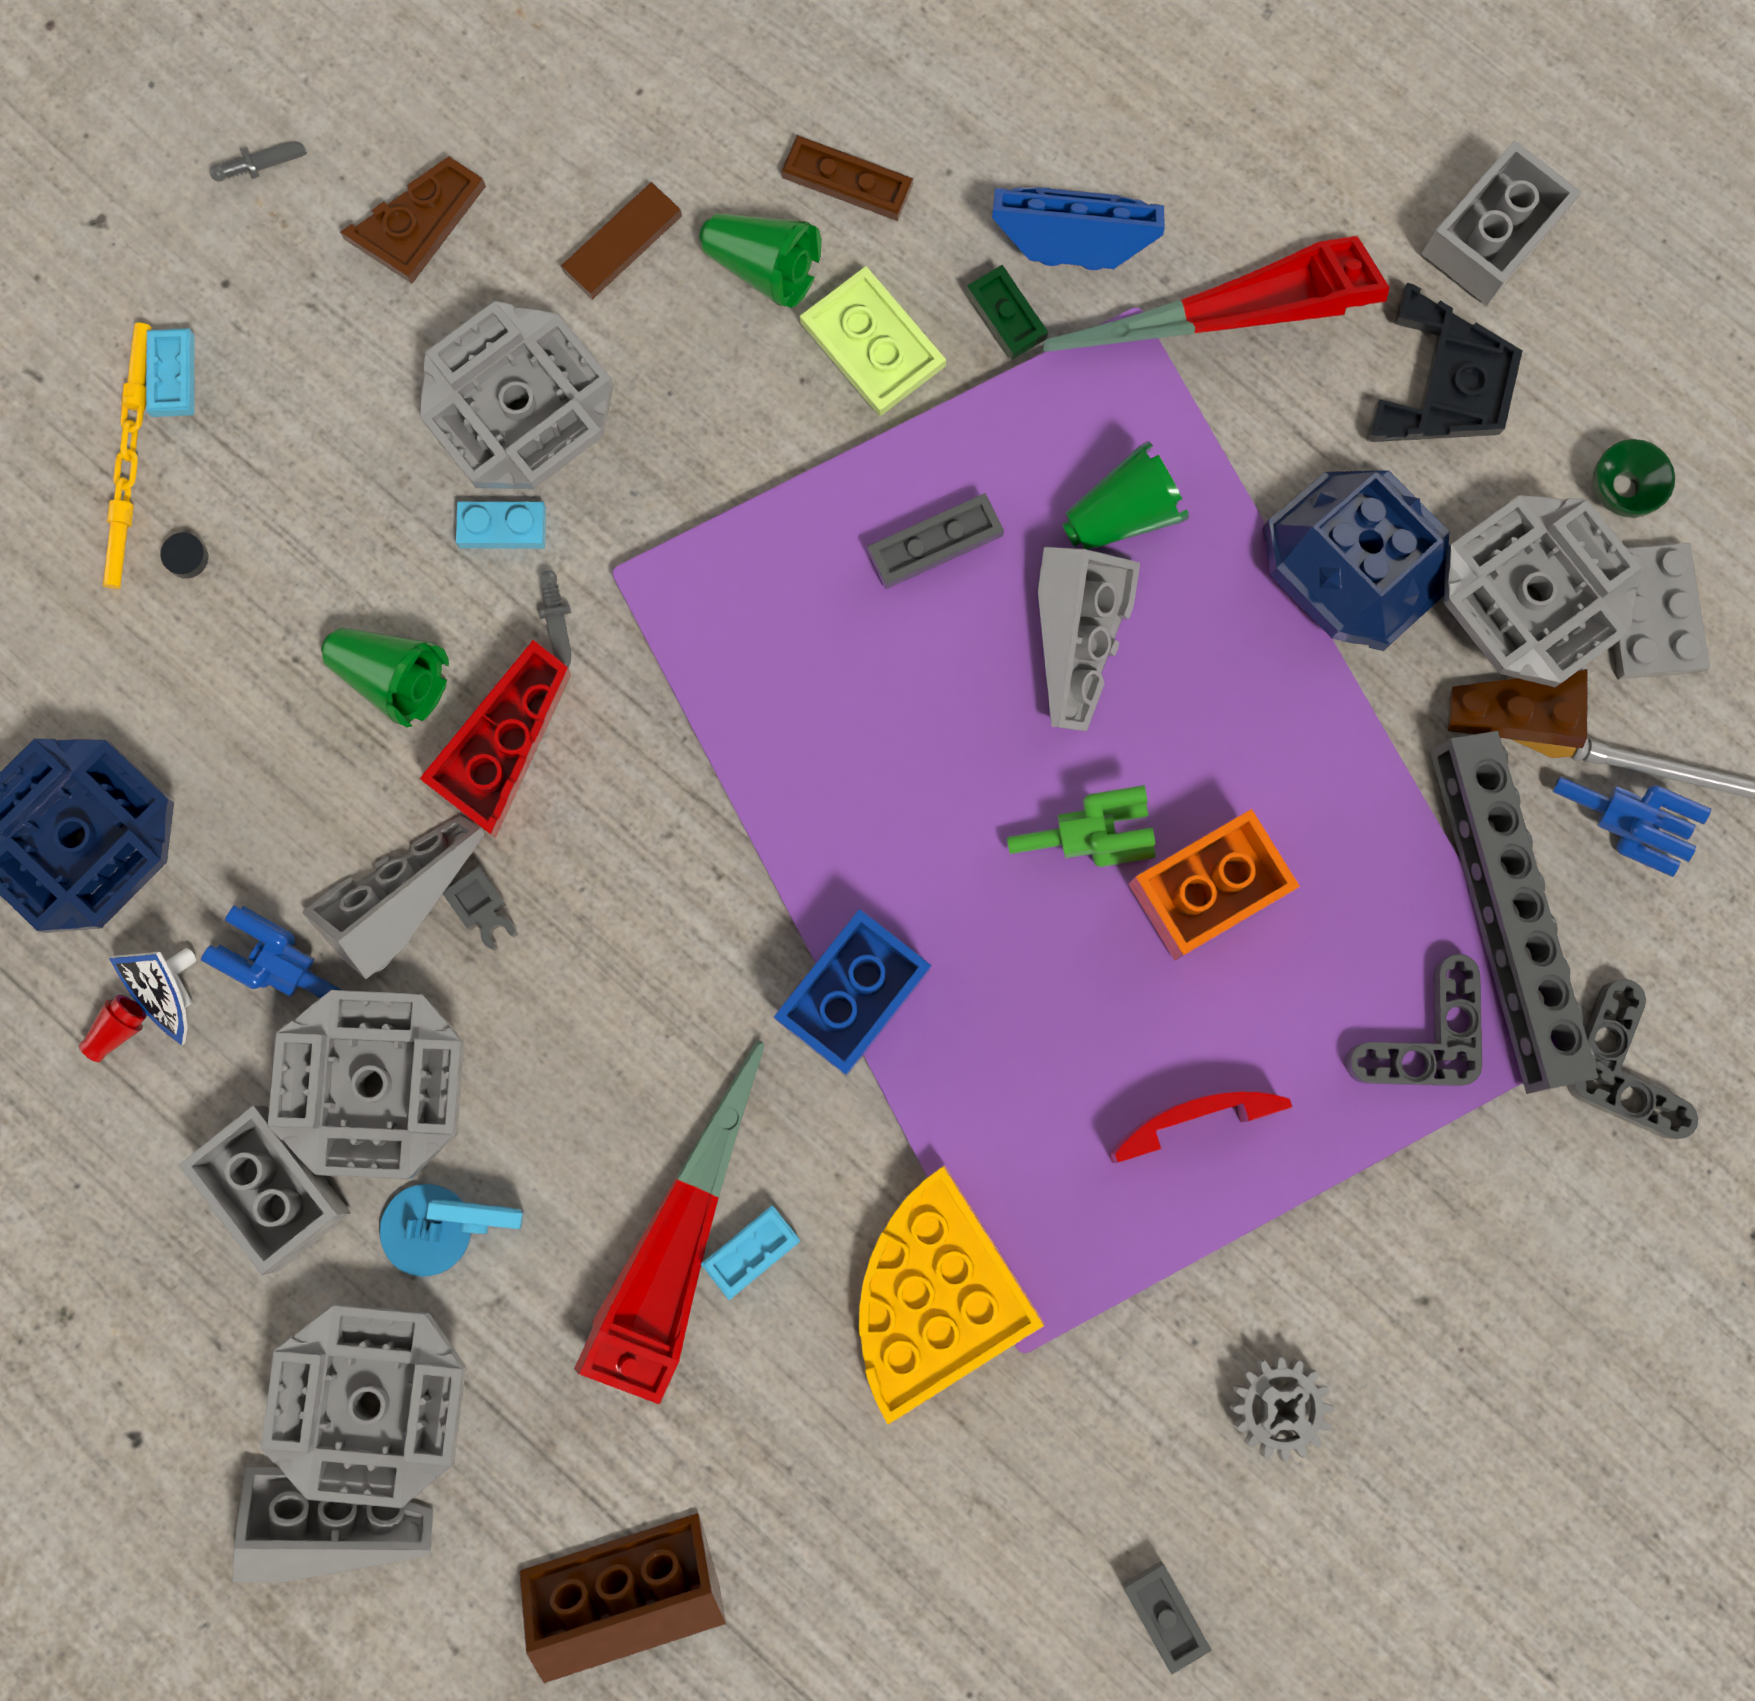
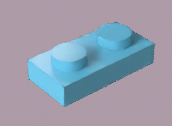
(501, 525)

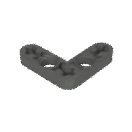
(1447, 1042)
(1609, 1067)

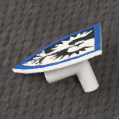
(158, 988)

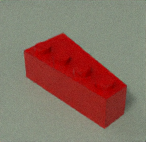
(497, 743)

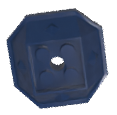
(1349, 591)
(49, 797)

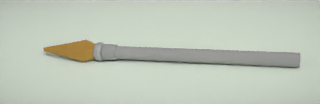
(1601, 753)

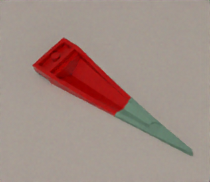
(1299, 287)
(648, 1309)

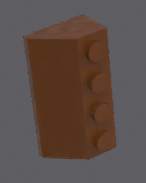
(620, 1598)

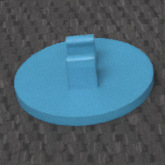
(418, 1243)

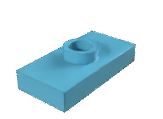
(170, 372)
(475, 1217)
(750, 1252)

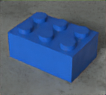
(852, 992)

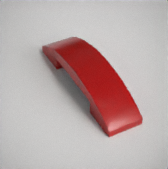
(1249, 1107)

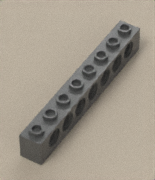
(1502, 930)

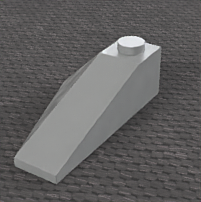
(1080, 611)
(380, 913)
(299, 1538)

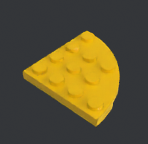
(936, 1299)

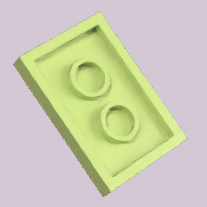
(873, 341)

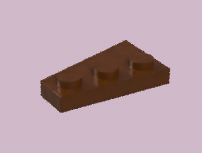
(417, 222)
(1523, 710)

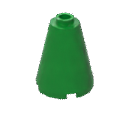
(765, 253)
(1126, 503)
(388, 671)

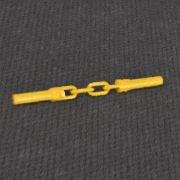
(121, 511)

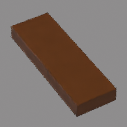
(847, 178)
(621, 240)

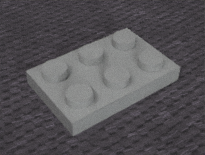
(1667, 617)

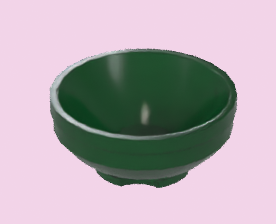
(1645, 466)

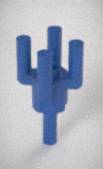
(1639, 821)
(271, 961)

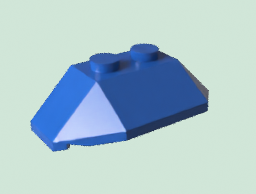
(1077, 225)

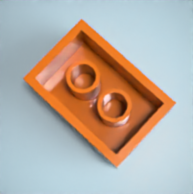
(1213, 884)

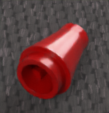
(113, 1026)

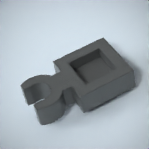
(476, 903)

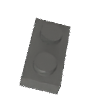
(1166, 1617)

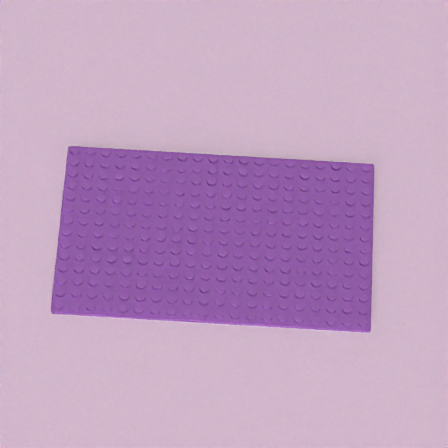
(911, 732)

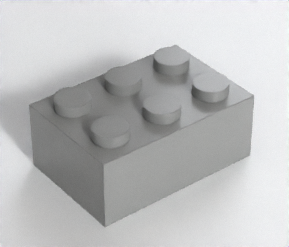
(1500, 222)
(263, 1191)

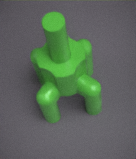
(1094, 830)

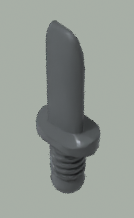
(257, 161)
(555, 617)

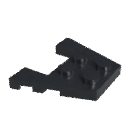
(1466, 383)

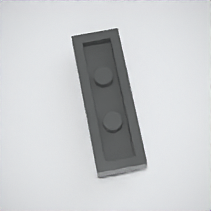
(935, 541)

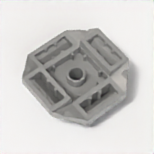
(504, 358)
(1575, 565)
(322, 1073)
(317, 1413)

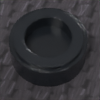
(184, 555)

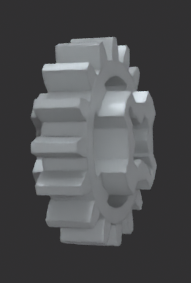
(1295, 1395)

